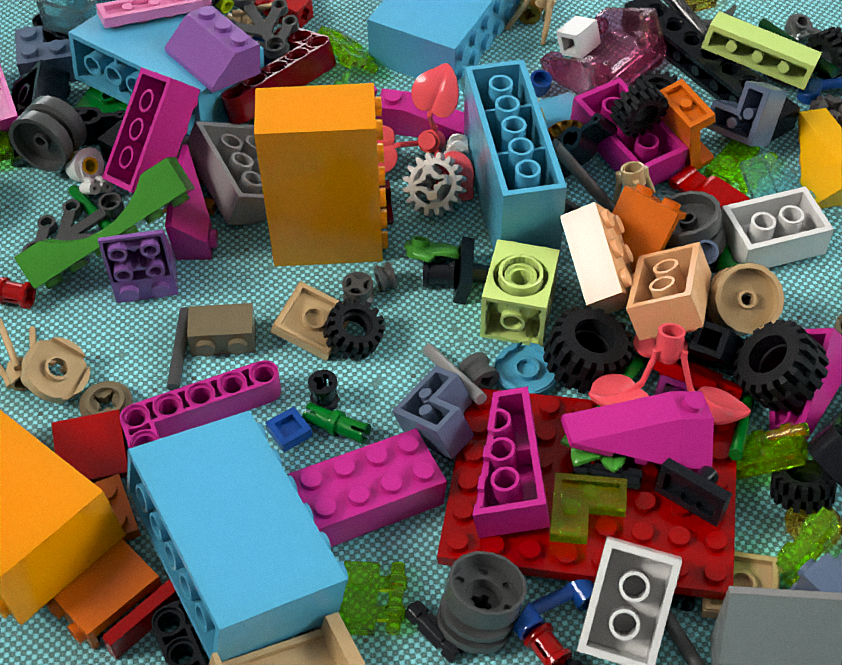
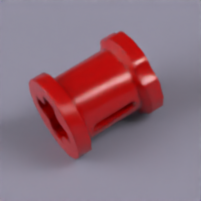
(16, 293)
(547, 645)

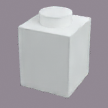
(578, 37)

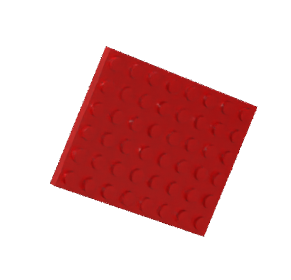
(648, 520)

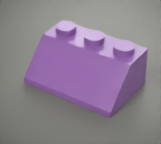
(214, 49)

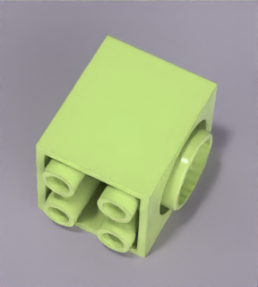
(519, 292)

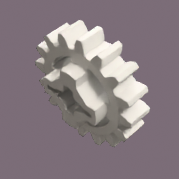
(424, 176)

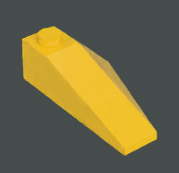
(821, 156)

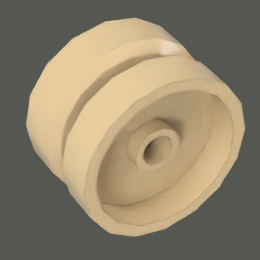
(744, 298)

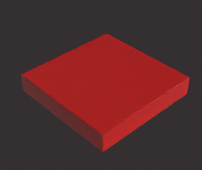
(92, 444)

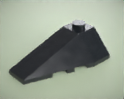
(38, 81)

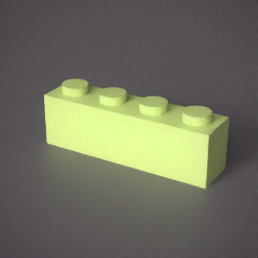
(761, 50)

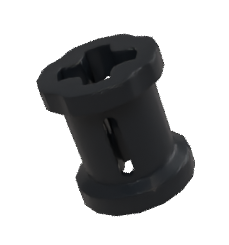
(439, 273)
(318, 387)

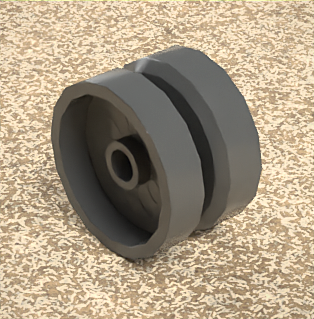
(48, 133)
(701, 222)

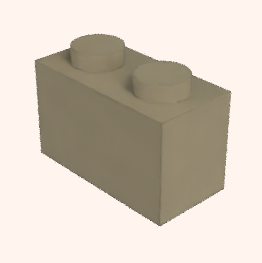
(221, 329)

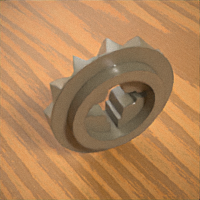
(104, 393)

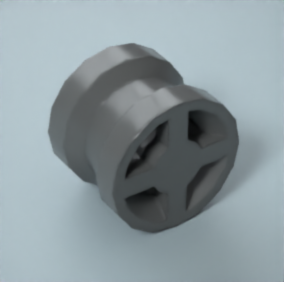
(358, 283)
(479, 371)

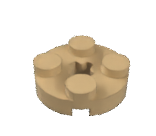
(46, 385)

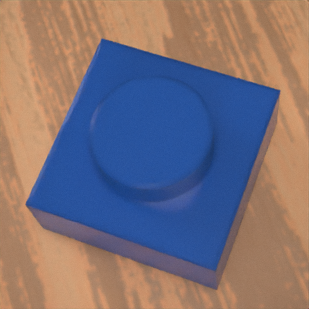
(288, 429)

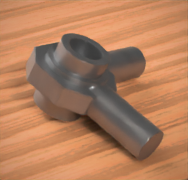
(800, 27)

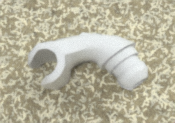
(457, 143)

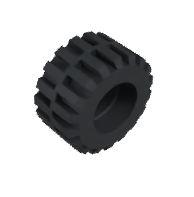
(592, 330)
(780, 365)

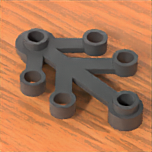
(273, 45)
(110, 207)

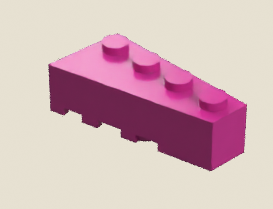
(511, 477)

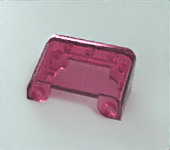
(628, 47)

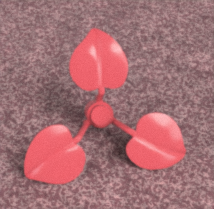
(439, 95)
(667, 349)

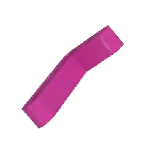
(252, 384)

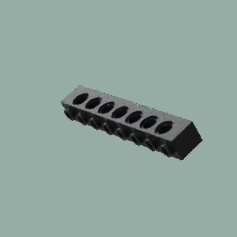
(712, 72)

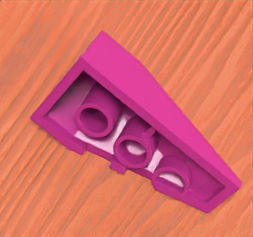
(408, 120)
(190, 223)
(813, 409)
(647, 429)

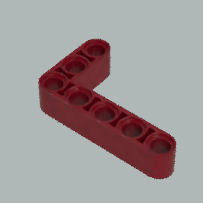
(308, 59)

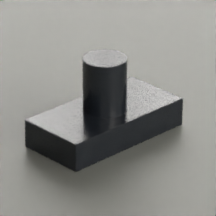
(467, 271)
(693, 490)

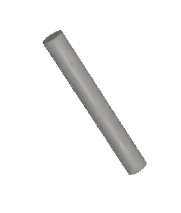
(440, 360)

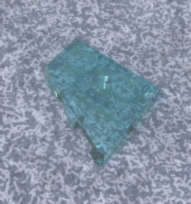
(766, 176)

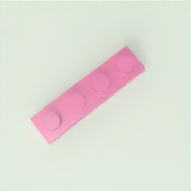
(124, 12)

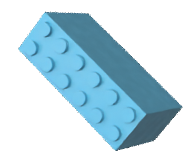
(428, 33)
(113, 58)
(512, 156)
(234, 536)

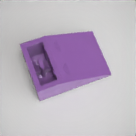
(140, 265)

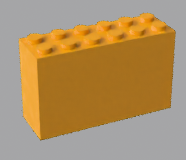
(322, 173)
(49, 523)

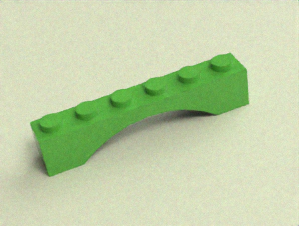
(156, 190)

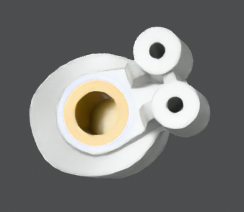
(87, 168)

